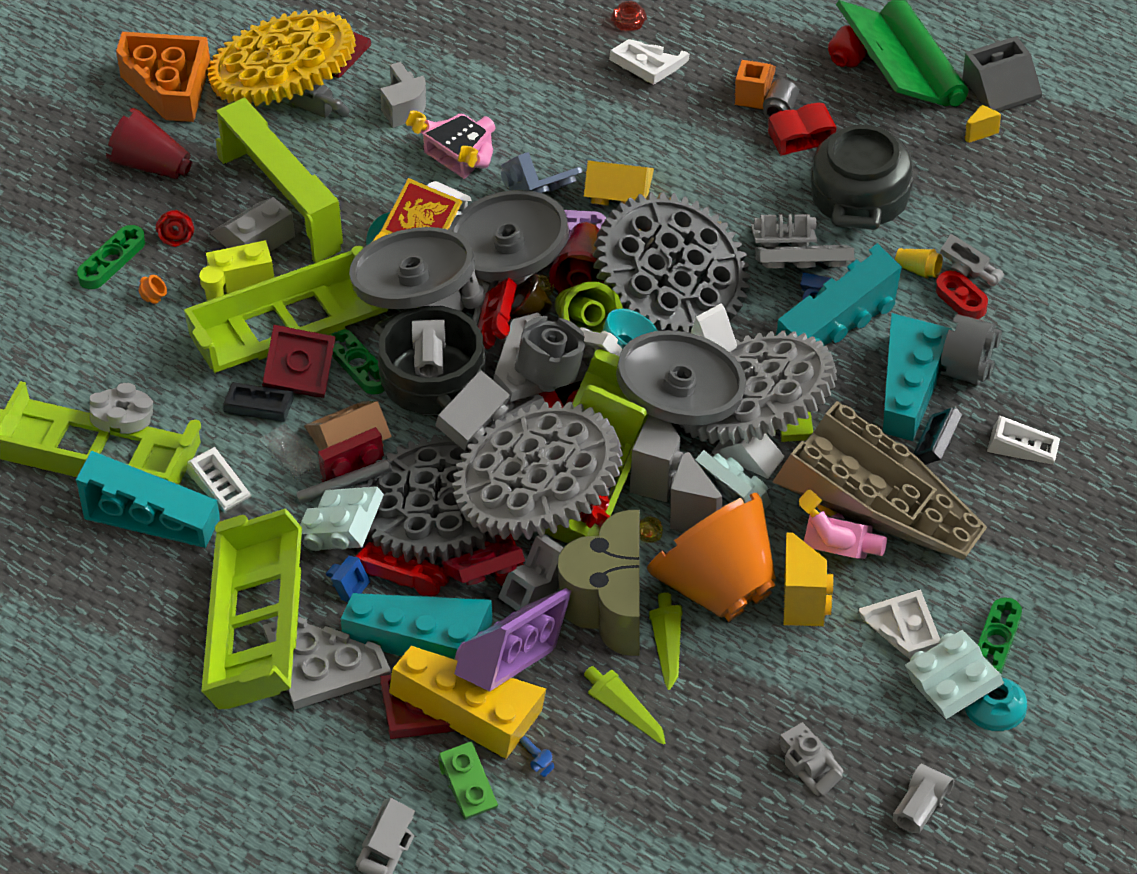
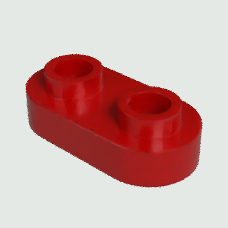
(964, 296)

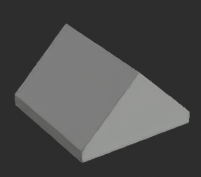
(692, 495)

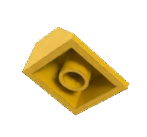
(616, 182)
(805, 584)

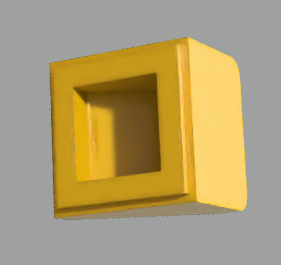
(982, 124)

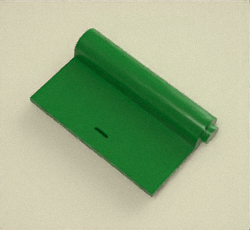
(906, 52)

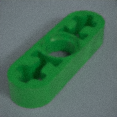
(113, 246)
(355, 350)
(1007, 631)

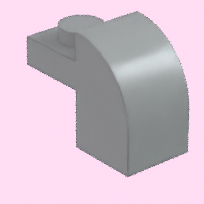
(402, 95)
(534, 578)

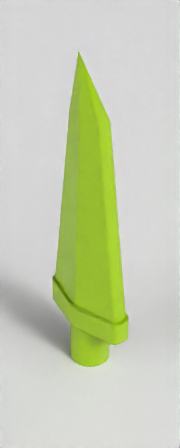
(667, 632)
(616, 696)

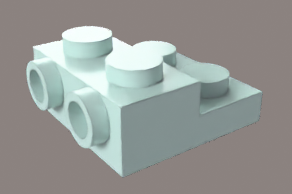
(730, 479)
(341, 518)
(953, 673)

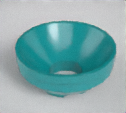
(627, 325)
(999, 714)

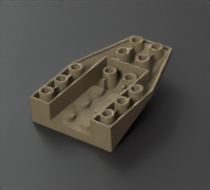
(879, 484)

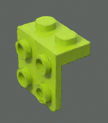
(622, 415)

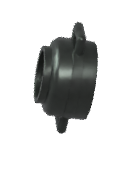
(861, 177)
(461, 359)

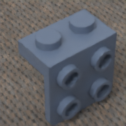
(521, 175)

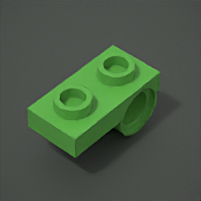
(467, 780)

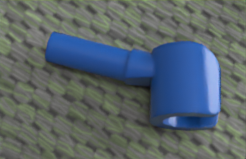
(541, 758)

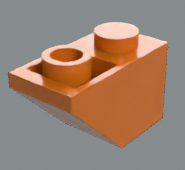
(753, 83)

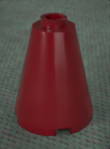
(146, 147)
(576, 259)

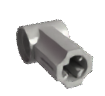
(428, 342)
(923, 796)

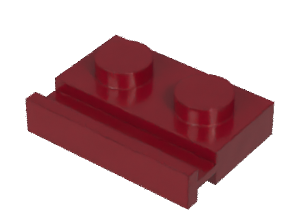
(351, 454)

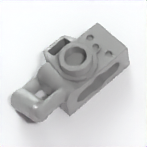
(970, 261)
(810, 759)
(386, 836)

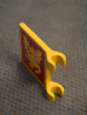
(420, 207)

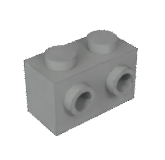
(473, 410)

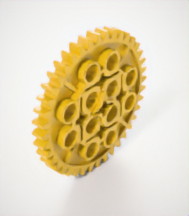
(281, 57)

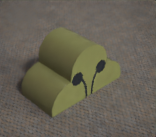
(606, 582)

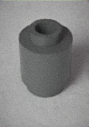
(780, 97)

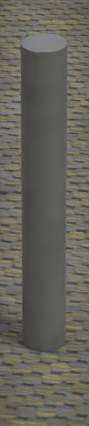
(344, 481)

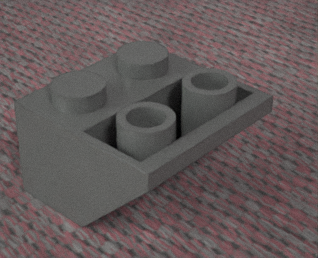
(1002, 74)

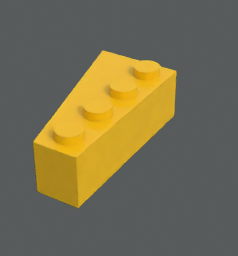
(487, 717)

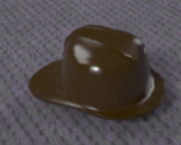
(529, 299)

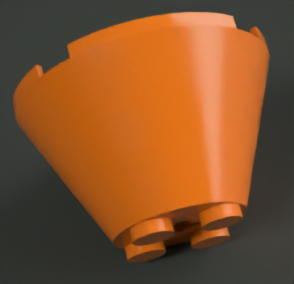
(721, 560)

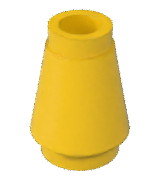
(920, 261)

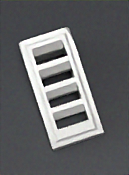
(1010, 447)
(205, 461)

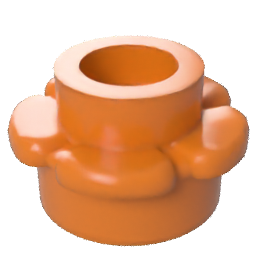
(152, 289)

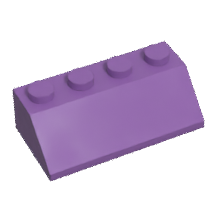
(513, 642)

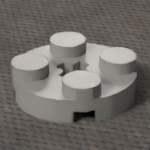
(121, 408)

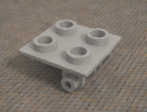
(771, 234)

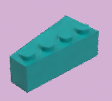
(846, 303)
(911, 373)
(143, 502)
(415, 621)

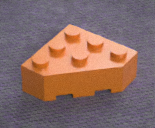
(165, 71)

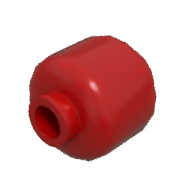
(846, 48)

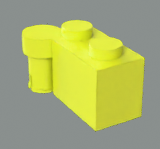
(236, 269)

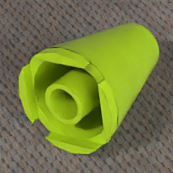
(587, 305)

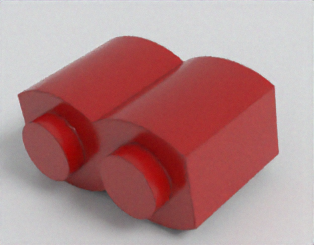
(800, 128)

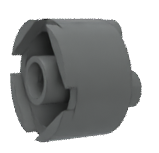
(970, 349)
(550, 352)

